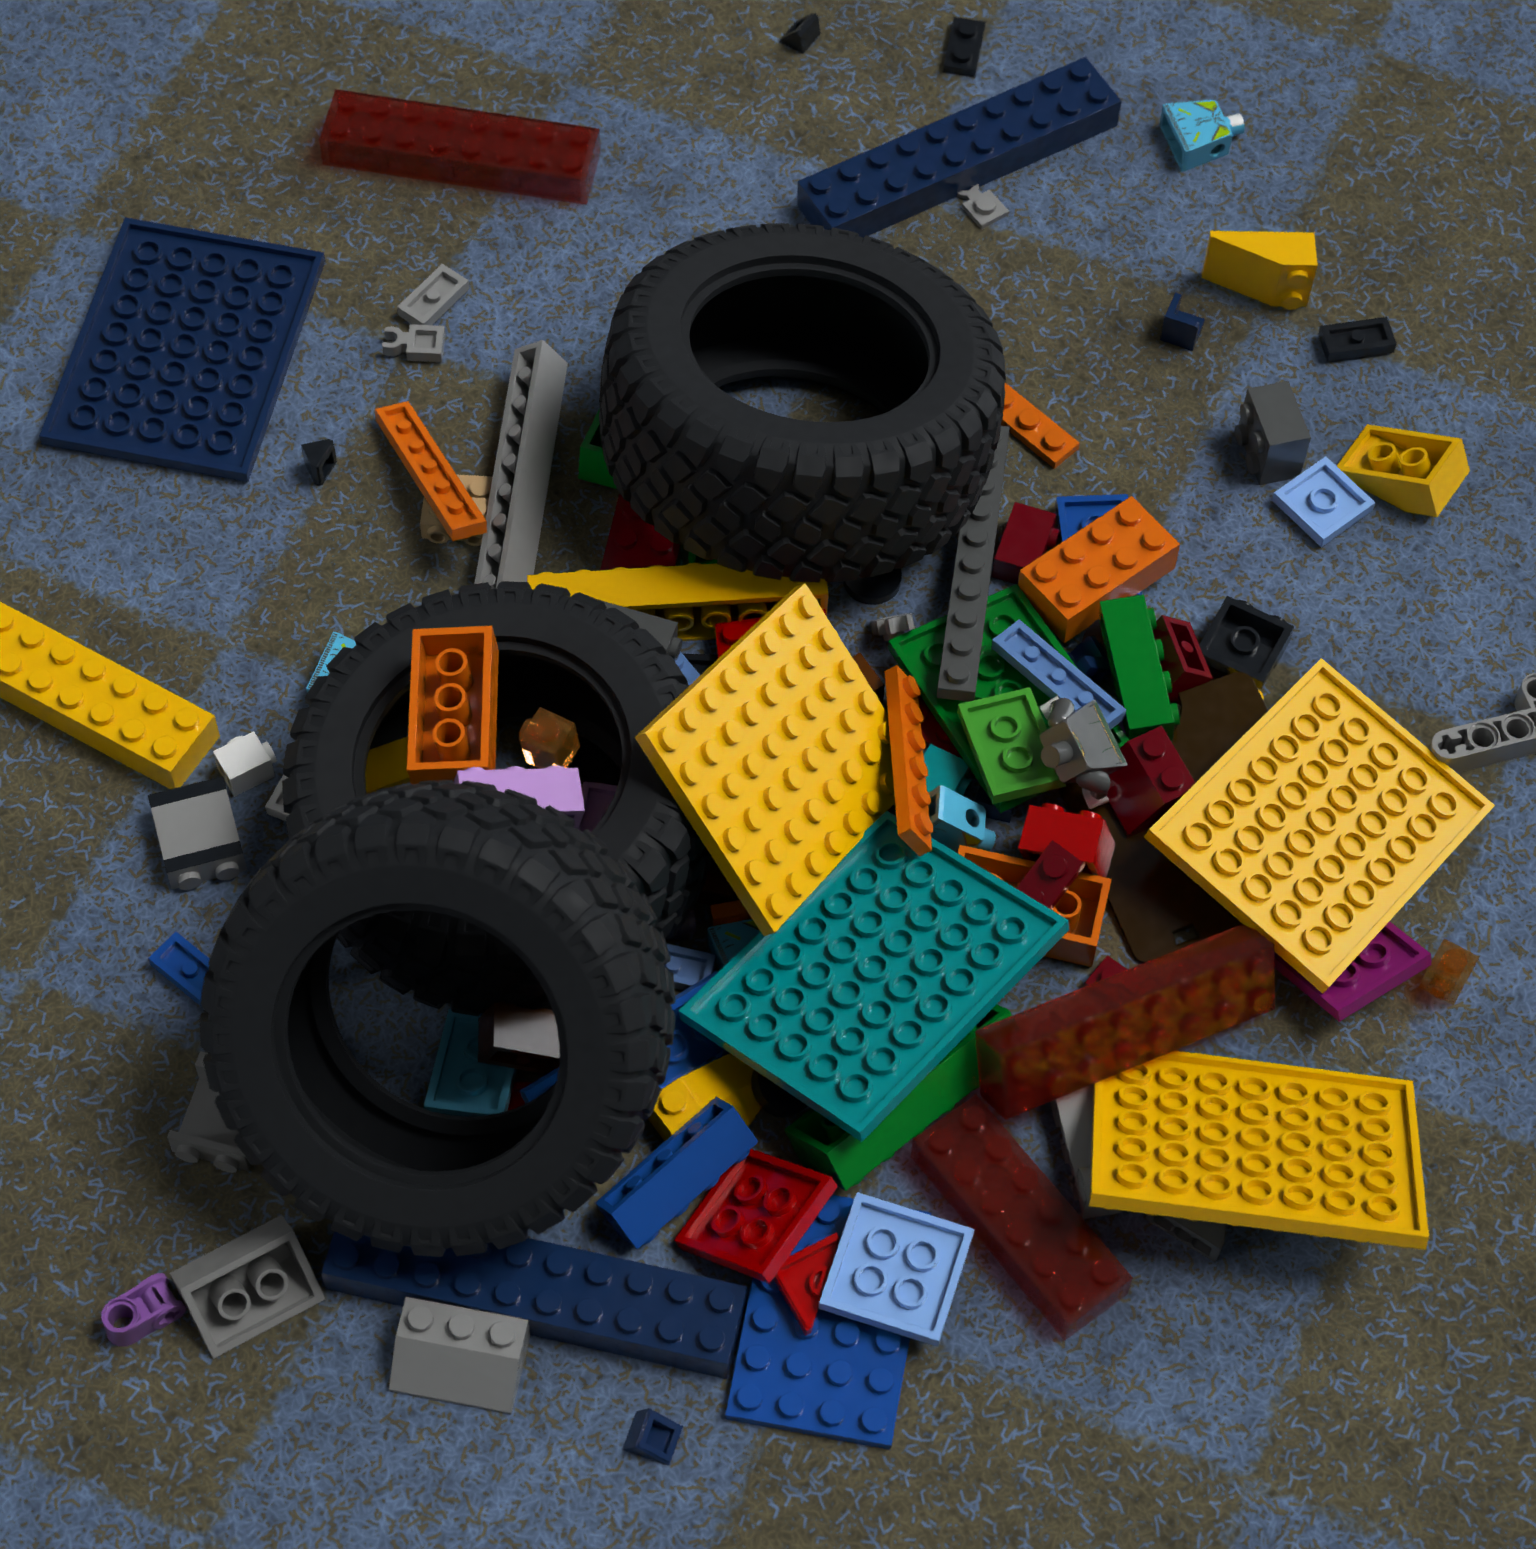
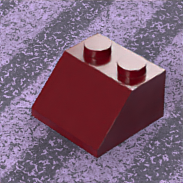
(1149, 782)

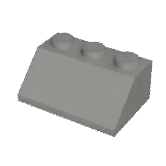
(247, 1286)
(459, 1355)

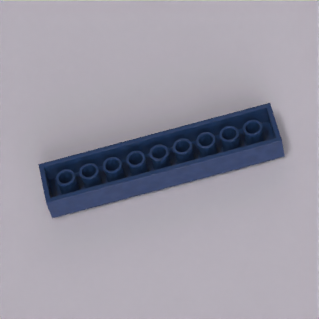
(961, 151)
(563, 1294)

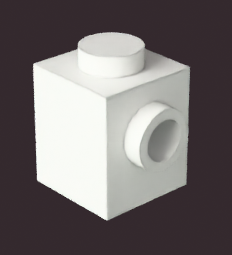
(245, 762)

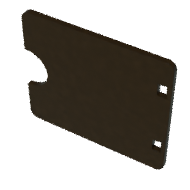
(1146, 888)

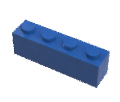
(677, 1173)

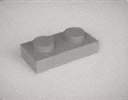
(433, 297)

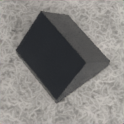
(802, 33)
(319, 459)

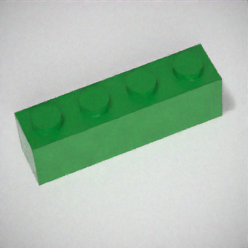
(1136, 666)

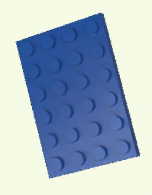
(823, 1384)

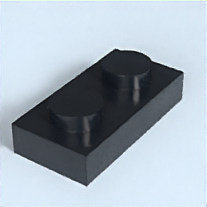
(964, 47)
(1357, 339)

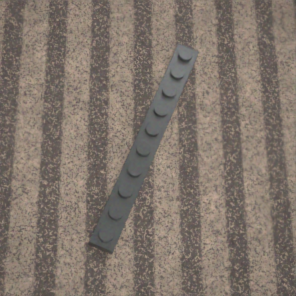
(971, 587)

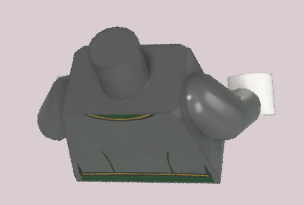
(1080, 747)

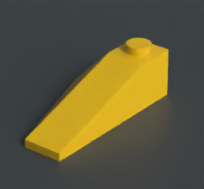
(686, 1096)

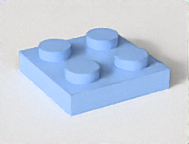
(1323, 501)

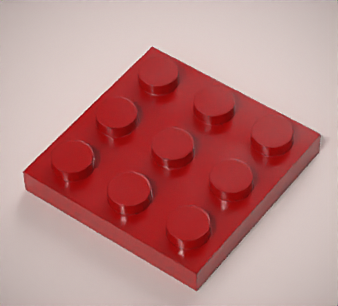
(756, 1215)

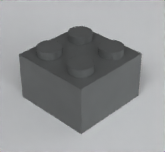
(1272, 433)

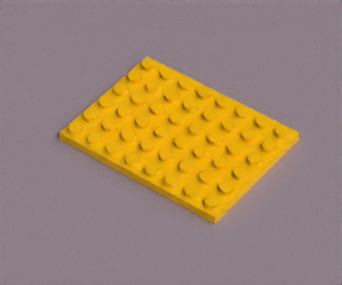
(777, 757)
(1320, 824)
(1261, 1148)

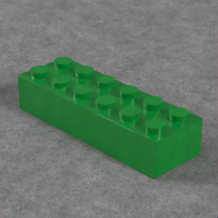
(847, 1160)

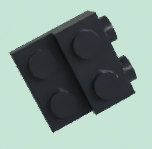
(1245, 640)

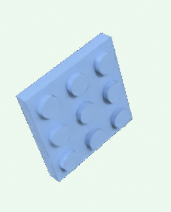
(896, 1269)

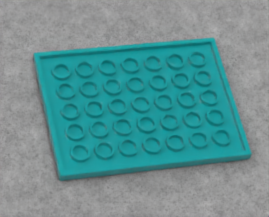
(874, 976)

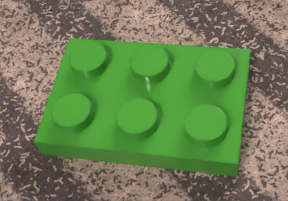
(1007, 744)

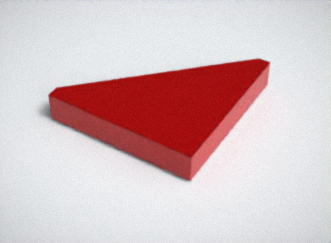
(804, 1279)

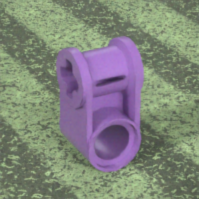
(144, 1309)

